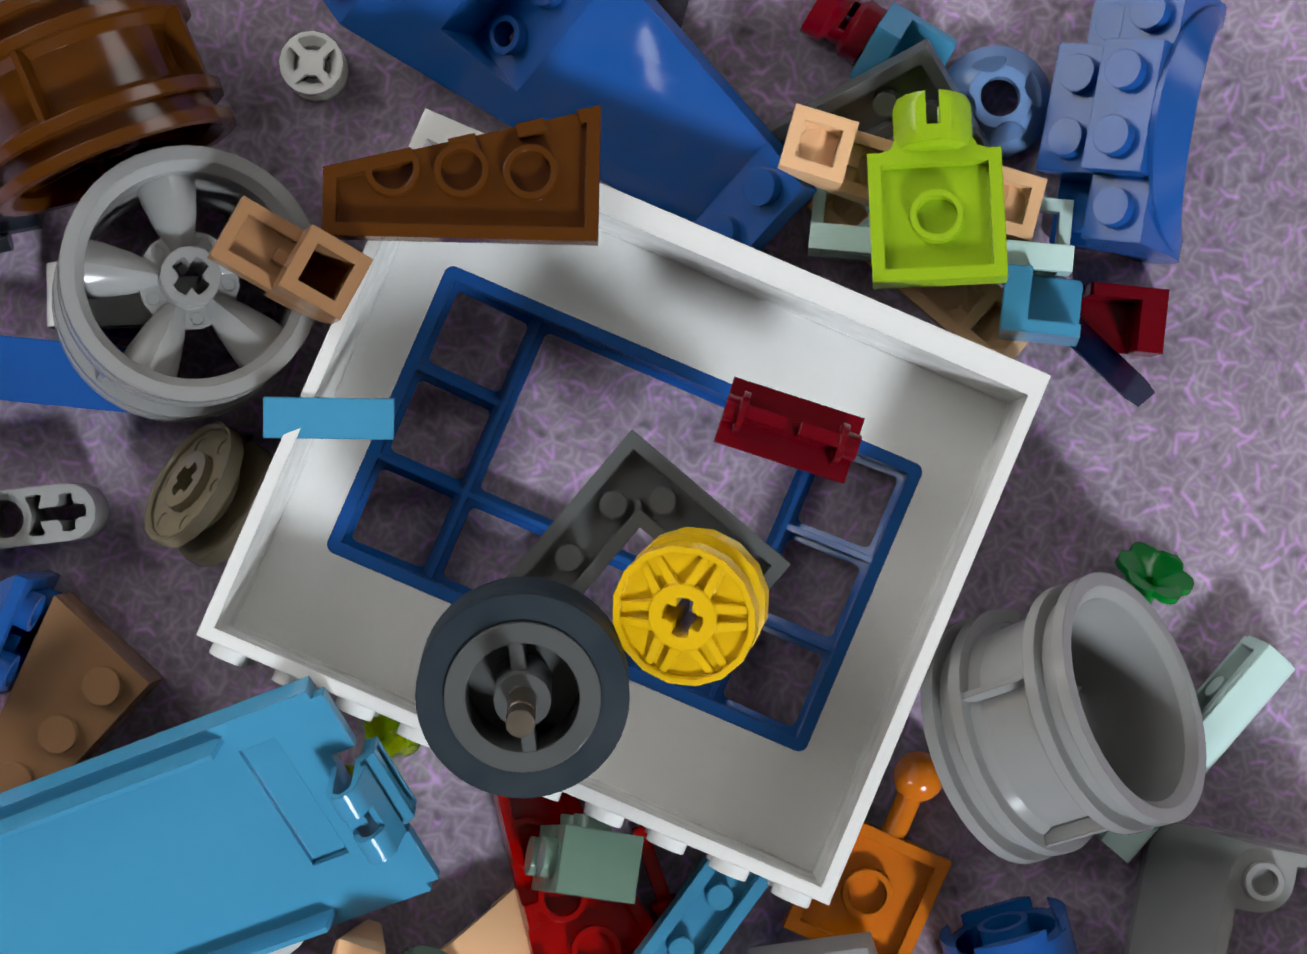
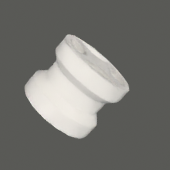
(306, 56)

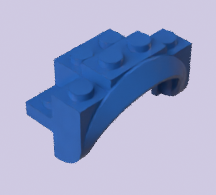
(1126, 123)

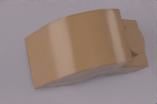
(292, 265)

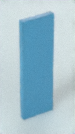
(329, 417)

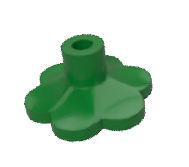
(1155, 573)

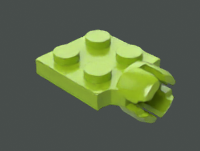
(936, 200)

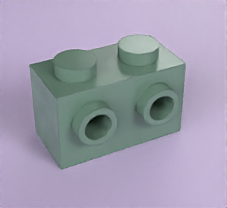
(584, 860)

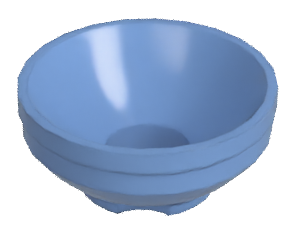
(1026, 123)

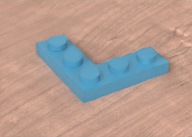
(703, 913)

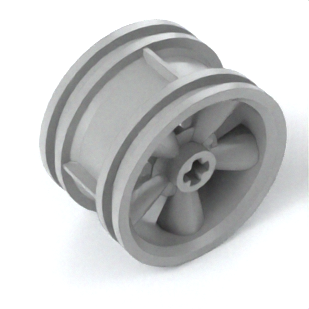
(144, 377)
(1064, 721)

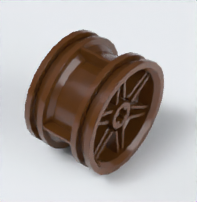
(93, 89)

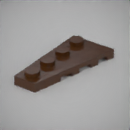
(484, 188)

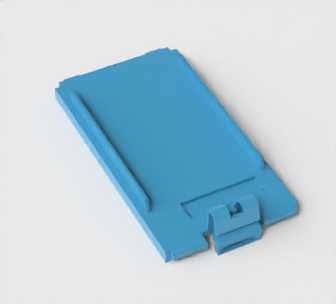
(211, 837)

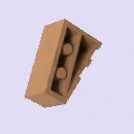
(69, 693)

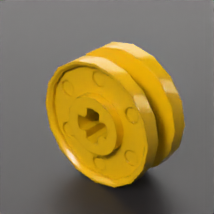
(654, 606)

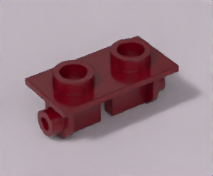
(789, 430)

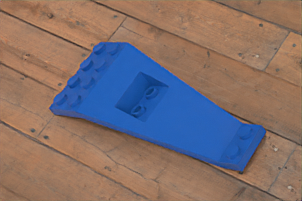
(667, 114)

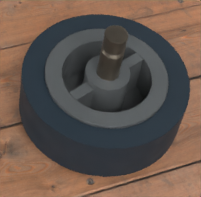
(523, 687)

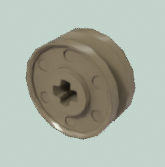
(206, 493)

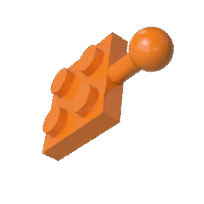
(887, 878)

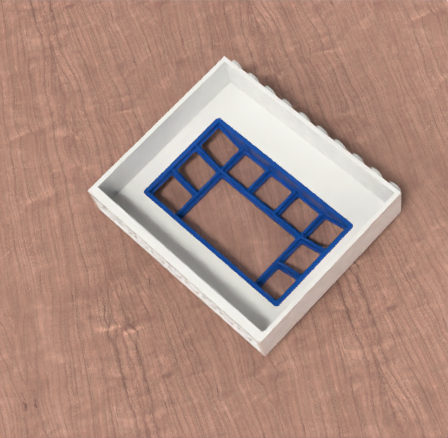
(695, 317)

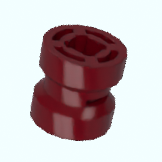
(829, 15)

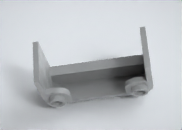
(1198, 878)

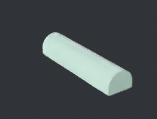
(1227, 706)

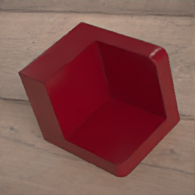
(1127, 316)

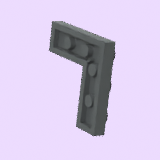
(873, 94)
(627, 493)

